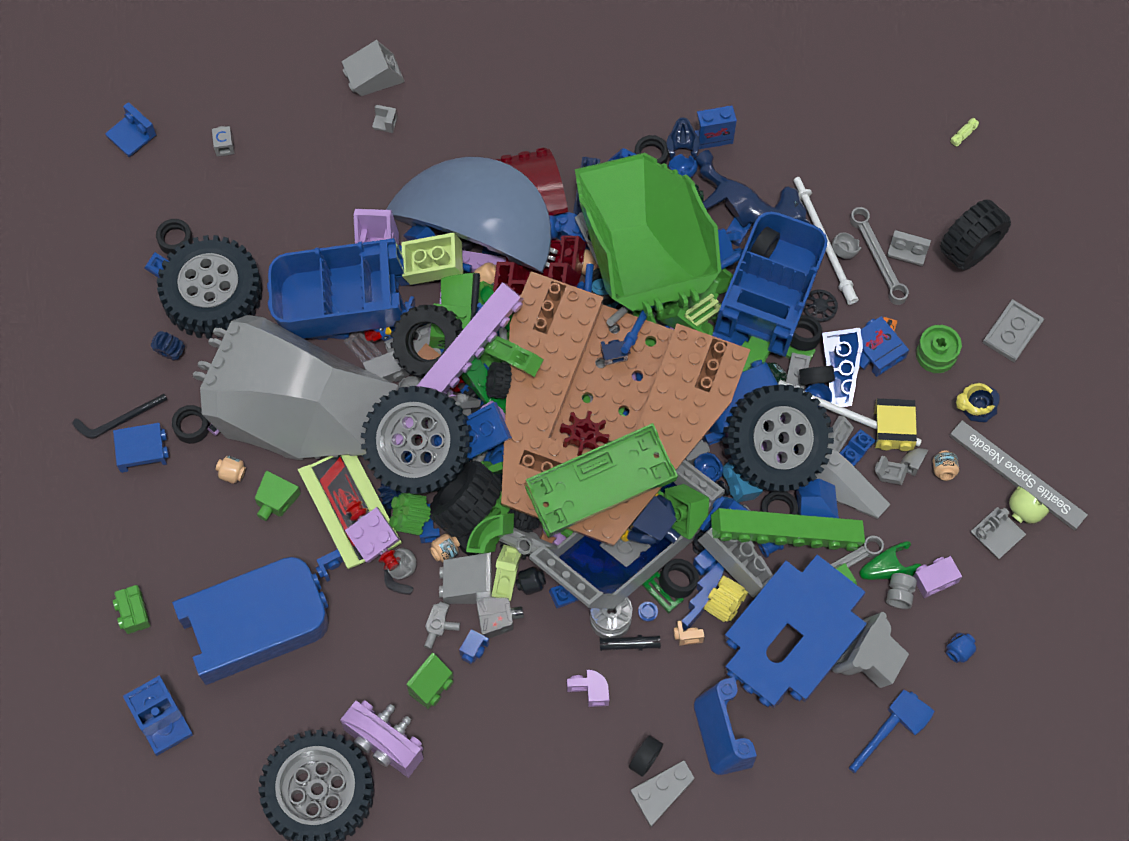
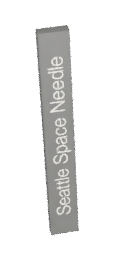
(1018, 475)

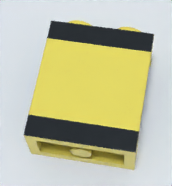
(895, 424)

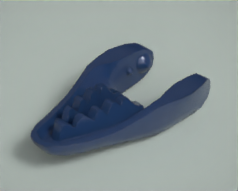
(683, 137)

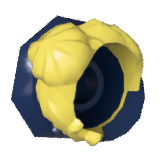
(978, 402)

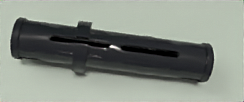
(630, 643)

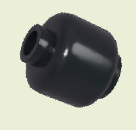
(530, 580)

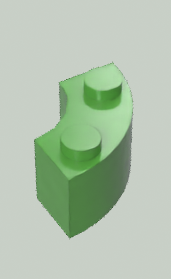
(488, 533)

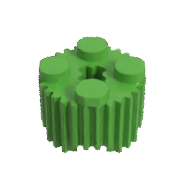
(409, 513)

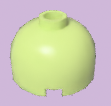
(1026, 507)

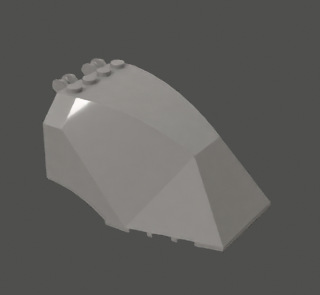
(286, 392)

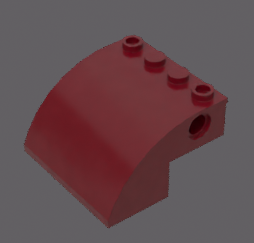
(544, 174)
(565, 268)

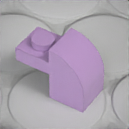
(595, 685)

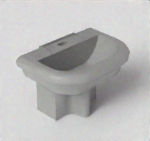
(874, 653)

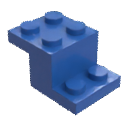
(157, 715)

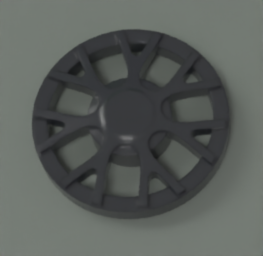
(821, 305)

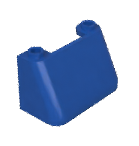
(755, 377)
(722, 750)

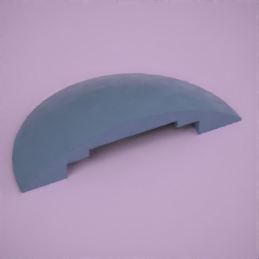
(481, 204)

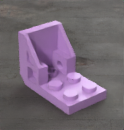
(374, 225)

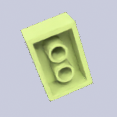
(432, 258)

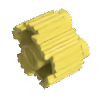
(725, 599)

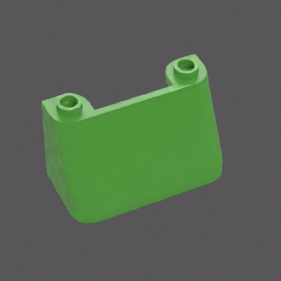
(674, 312)

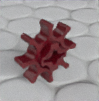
(584, 432)

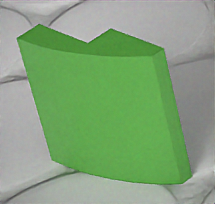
(457, 290)

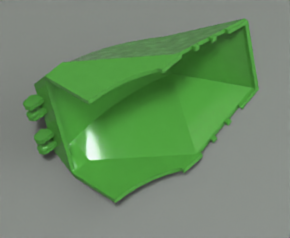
(648, 232)

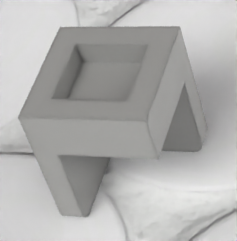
(385, 118)

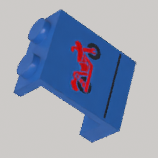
(716, 127)
(882, 345)

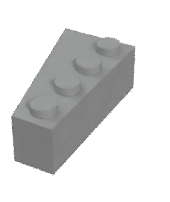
(739, 560)

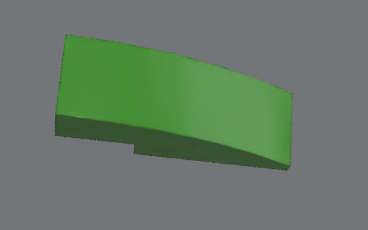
(514, 355)

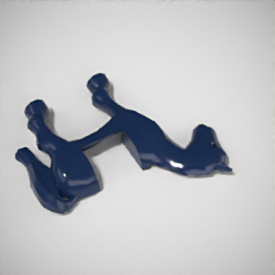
(743, 200)

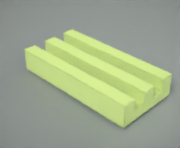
(713, 303)

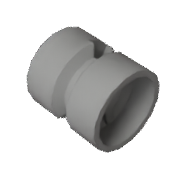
(901, 593)

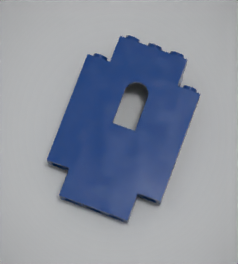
(815, 605)

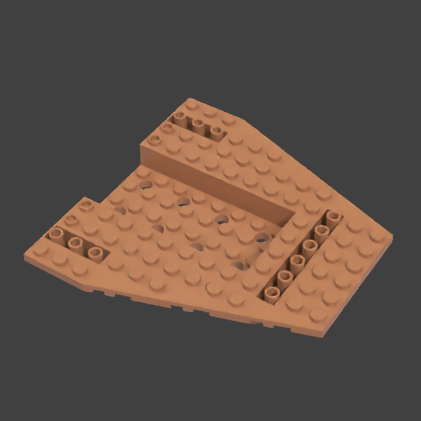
(682, 391)

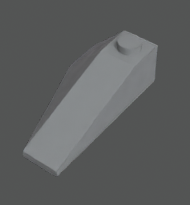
(852, 486)

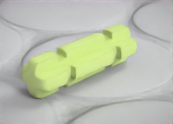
(964, 132)

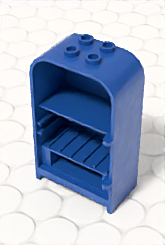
(337, 288)
(772, 292)
(254, 617)

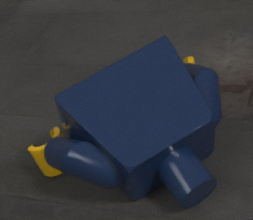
(654, 523)

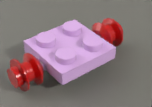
(372, 535)

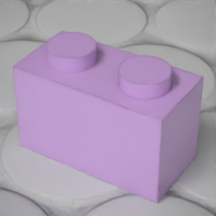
(937, 576)

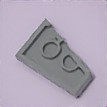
(661, 791)

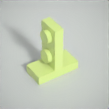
(506, 572)

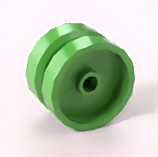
(938, 348)

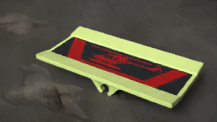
(334, 485)

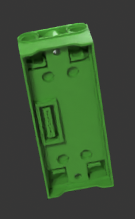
(600, 479)

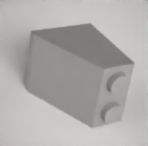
(372, 69)
(466, 579)

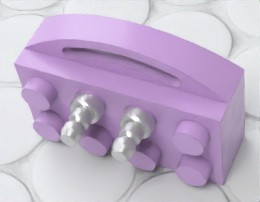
(376, 734)

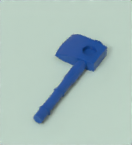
(905, 709)

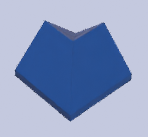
(817, 499)

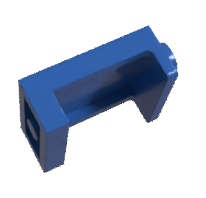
(140, 446)

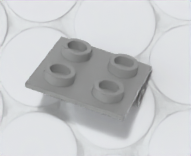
(998, 532)

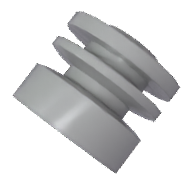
(612, 624)

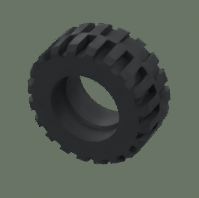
(975, 234)
(405, 331)
(466, 499)

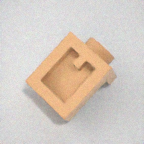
(690, 636)

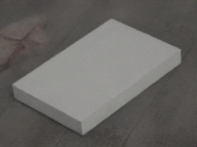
(1013, 330)

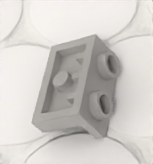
(908, 248)

